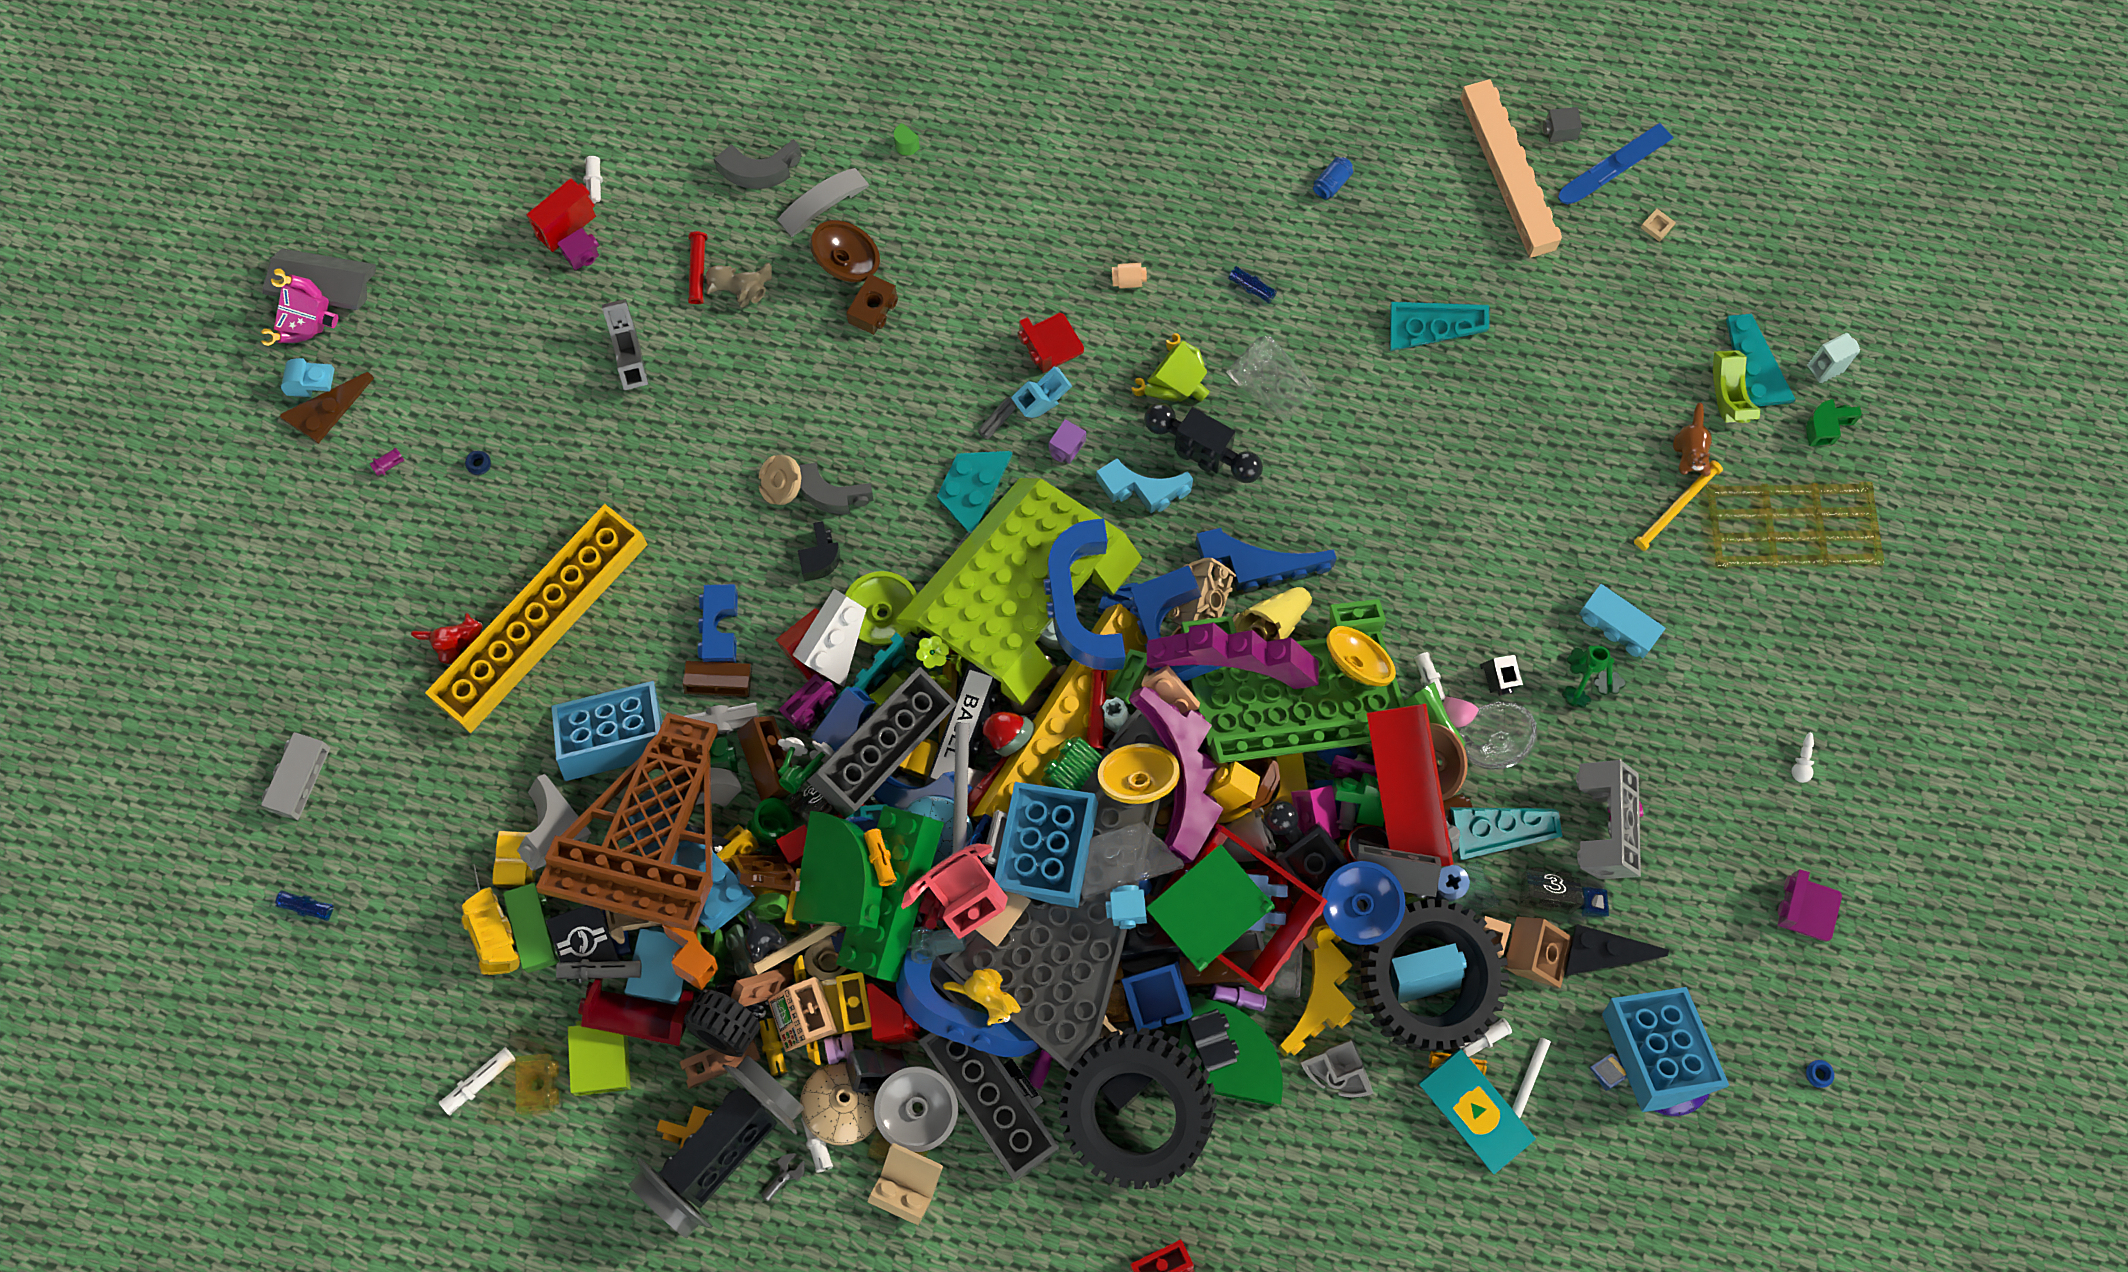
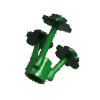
(1586, 662)

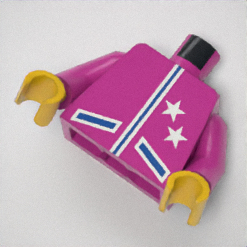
(300, 310)

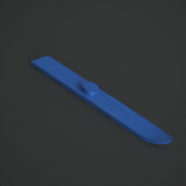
(1615, 164)

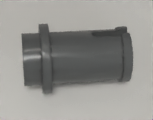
(1347, 816)

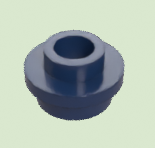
(475, 456)

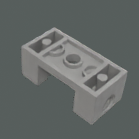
(1618, 786)

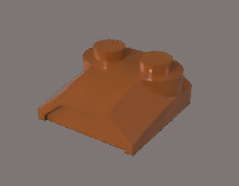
(1269, 775)

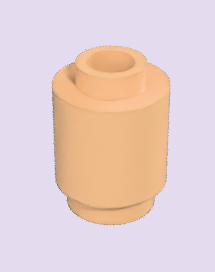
(1129, 275)

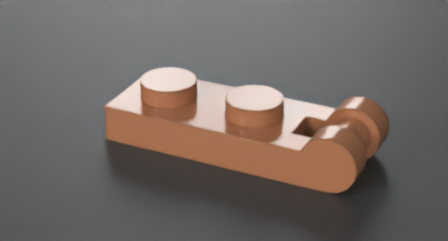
(763, 986)
(712, 1063)

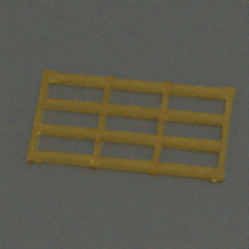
(1816, 512)

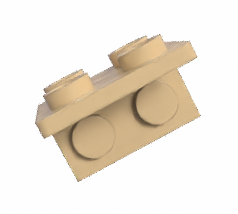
(906, 1184)

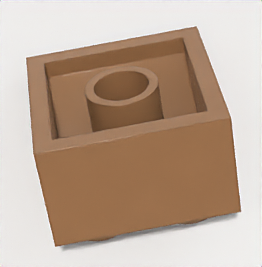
(1538, 951)

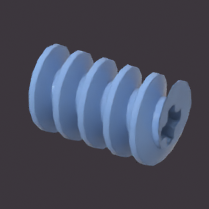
(1458, 882)

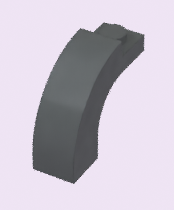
(758, 172)
(625, 344)

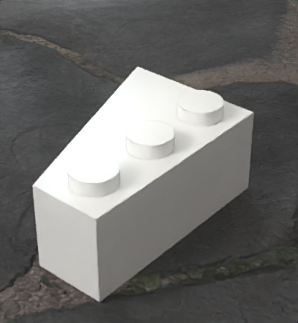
(832, 637)

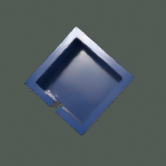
(1158, 994)

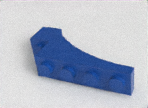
(1260, 566)

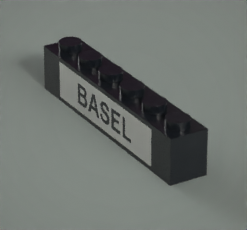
(974, 705)

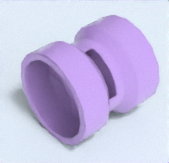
(834, 1050)

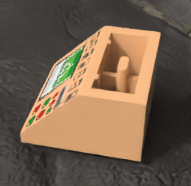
(802, 1014)

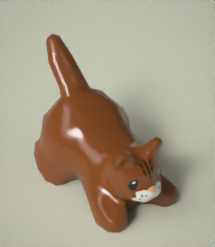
(1694, 444)

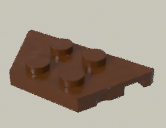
(765, 870)

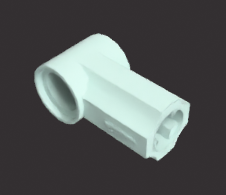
(1115, 714)

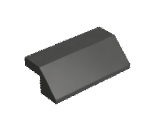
(337, 278)

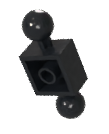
(1204, 441)
(1309, 855)

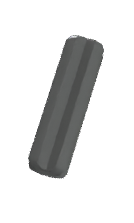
(997, 418)

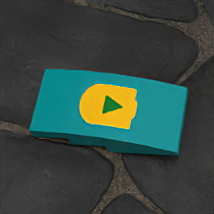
(1476, 1111)

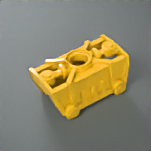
(490, 933)

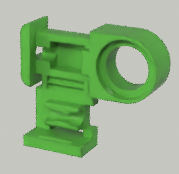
(765, 909)

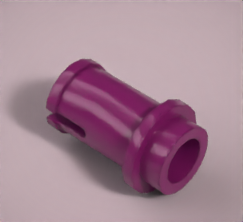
(386, 462)

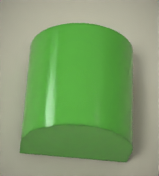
(905, 140)

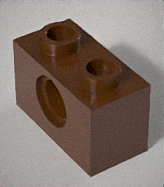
(872, 292)

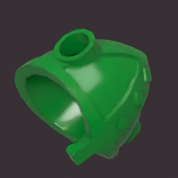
(771, 821)

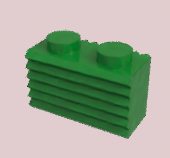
(1072, 765)

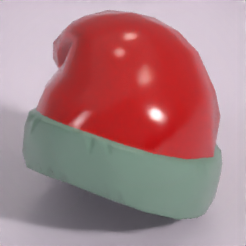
(1008, 732)

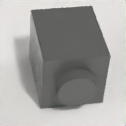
(1562, 124)

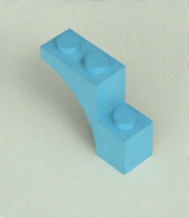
(1154, 493)

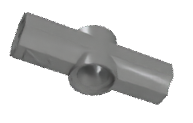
(727, 718)

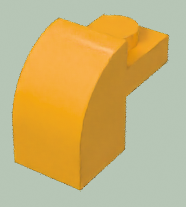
(674, 1132)

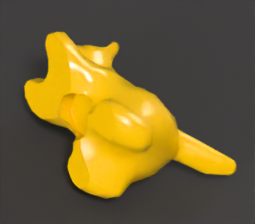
(985, 989)

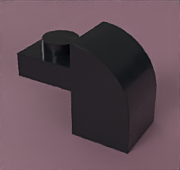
(822, 559)

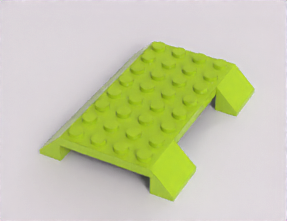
(991, 590)

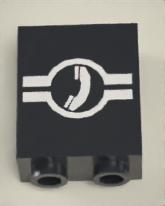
(581, 936)

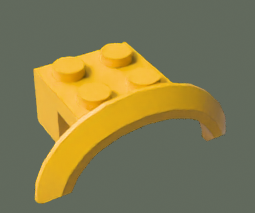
(846, 1000)

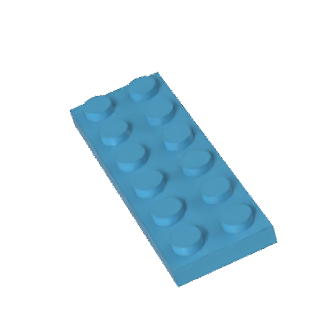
(726, 895)

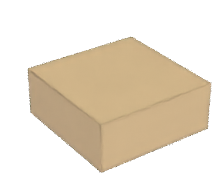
(1658, 225)

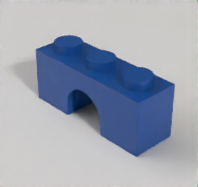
(717, 603)

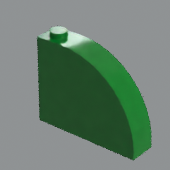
(836, 876)
(1257, 1072)

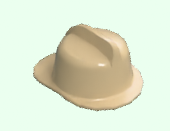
(822, 958)

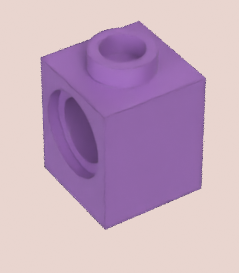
(1067, 442)

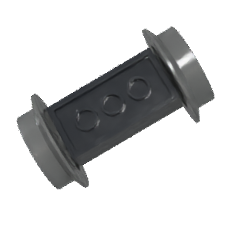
(716, 1148)

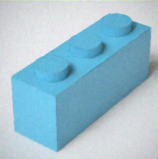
(1621, 621)

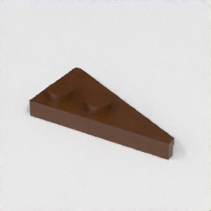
(322, 412)

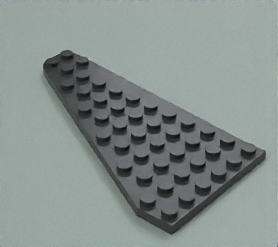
(1062, 957)

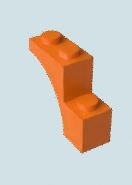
(692, 960)

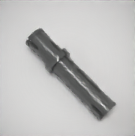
(591, 970)

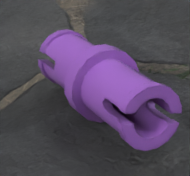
(1238, 997)

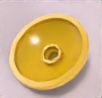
(1360, 657)
(1138, 773)

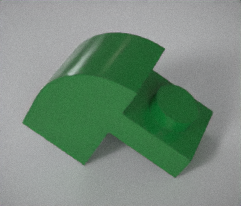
(1825, 422)
(1365, 794)

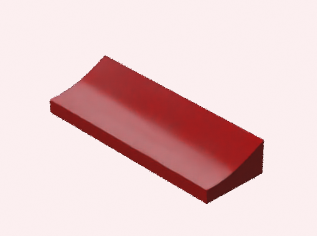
(1409, 782)

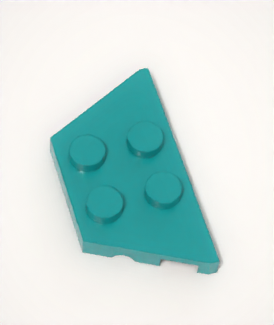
(972, 485)

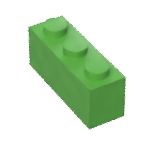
(530, 928)

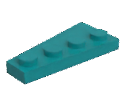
(1762, 374)
(884, 662)
(1502, 828)

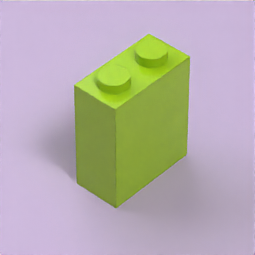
(597, 1061)

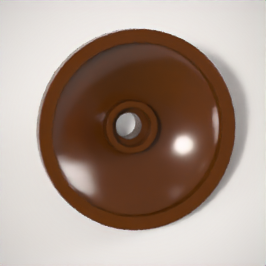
(844, 251)

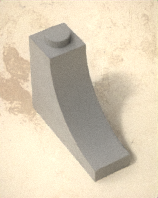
(553, 819)

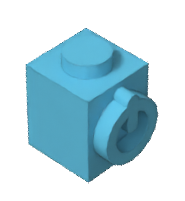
(1126, 906)

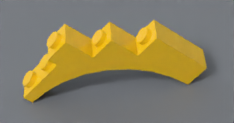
(1325, 999)

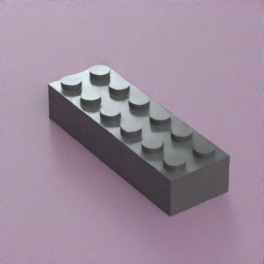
(882, 742)
(993, 1104)

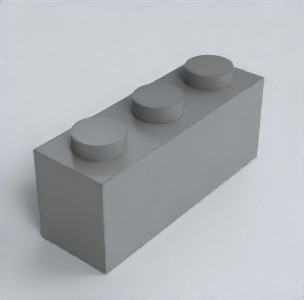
(295, 776)

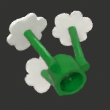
(795, 776)

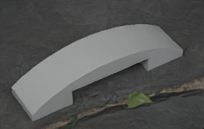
(820, 198)

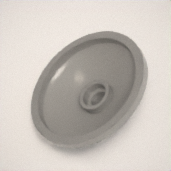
(904, 1125)

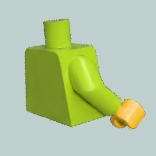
(1176, 375)

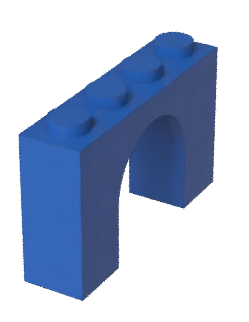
(1156, 599)

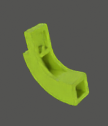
(1731, 387)

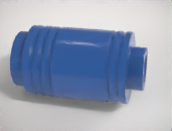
(1333, 177)

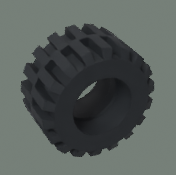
(722, 1023)

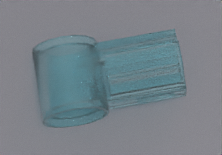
(929, 943)

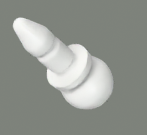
(1802, 769)

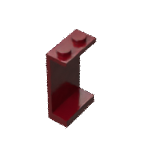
(634, 1015)

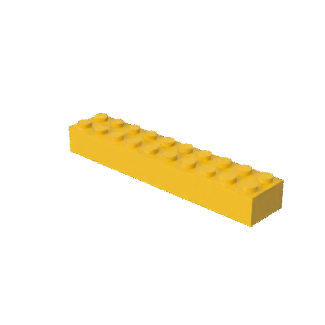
(537, 618)
(1060, 717)

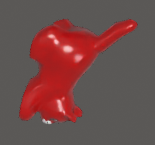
(451, 639)

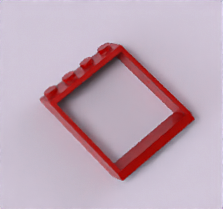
(1287, 936)

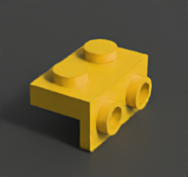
(741, 843)

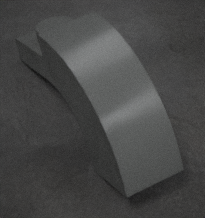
(830, 497)
(723, 787)

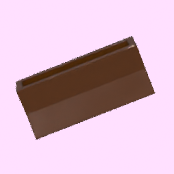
(717, 678)

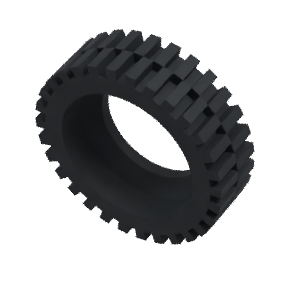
(1479, 986)
(1174, 1072)

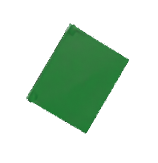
(1210, 907)

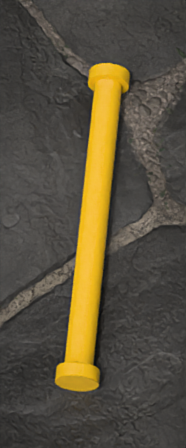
(1643, 541)

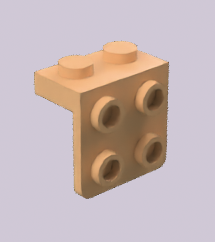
(1171, 689)

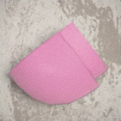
(1459, 711)

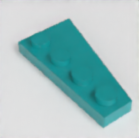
(1428, 323)

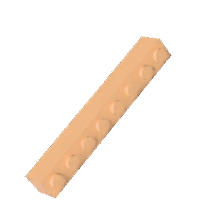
(1510, 168)

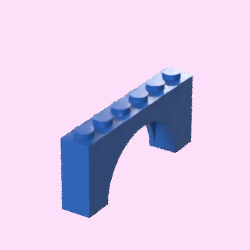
(845, 719)

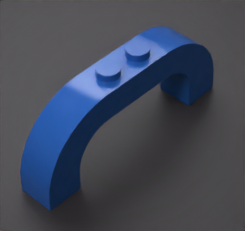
(1085, 647)
(953, 1020)

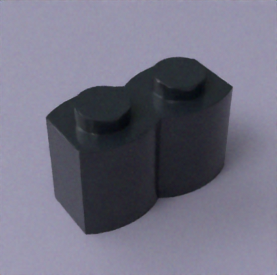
(1211, 1040)
(870, 1069)

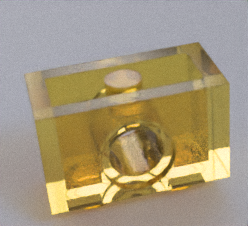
(528, 1069)

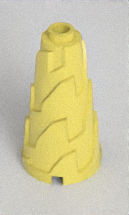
(1276, 616)

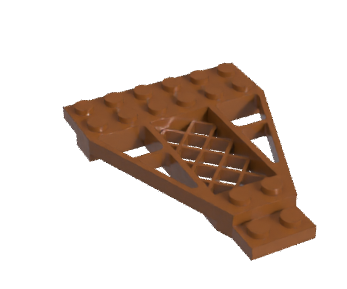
(636, 883)

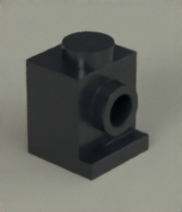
(1502, 674)

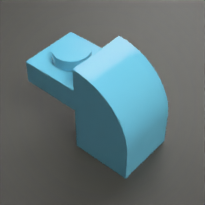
(303, 377)
(1039, 397)

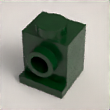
(723, 755)

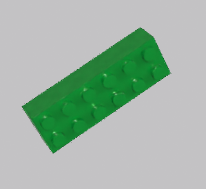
(912, 848)

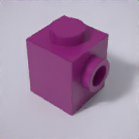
(579, 249)

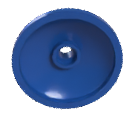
(1369, 883)

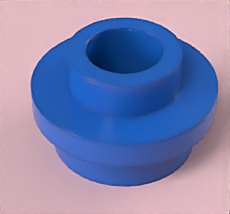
(1827, 1070)

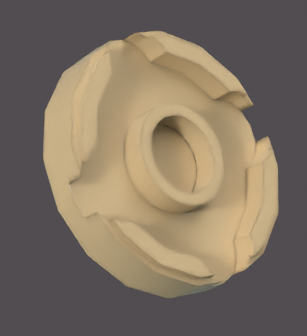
(779, 479)

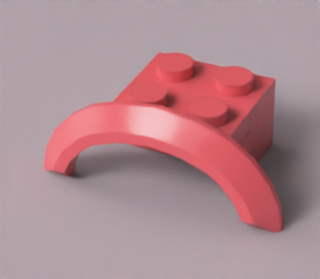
(963, 889)

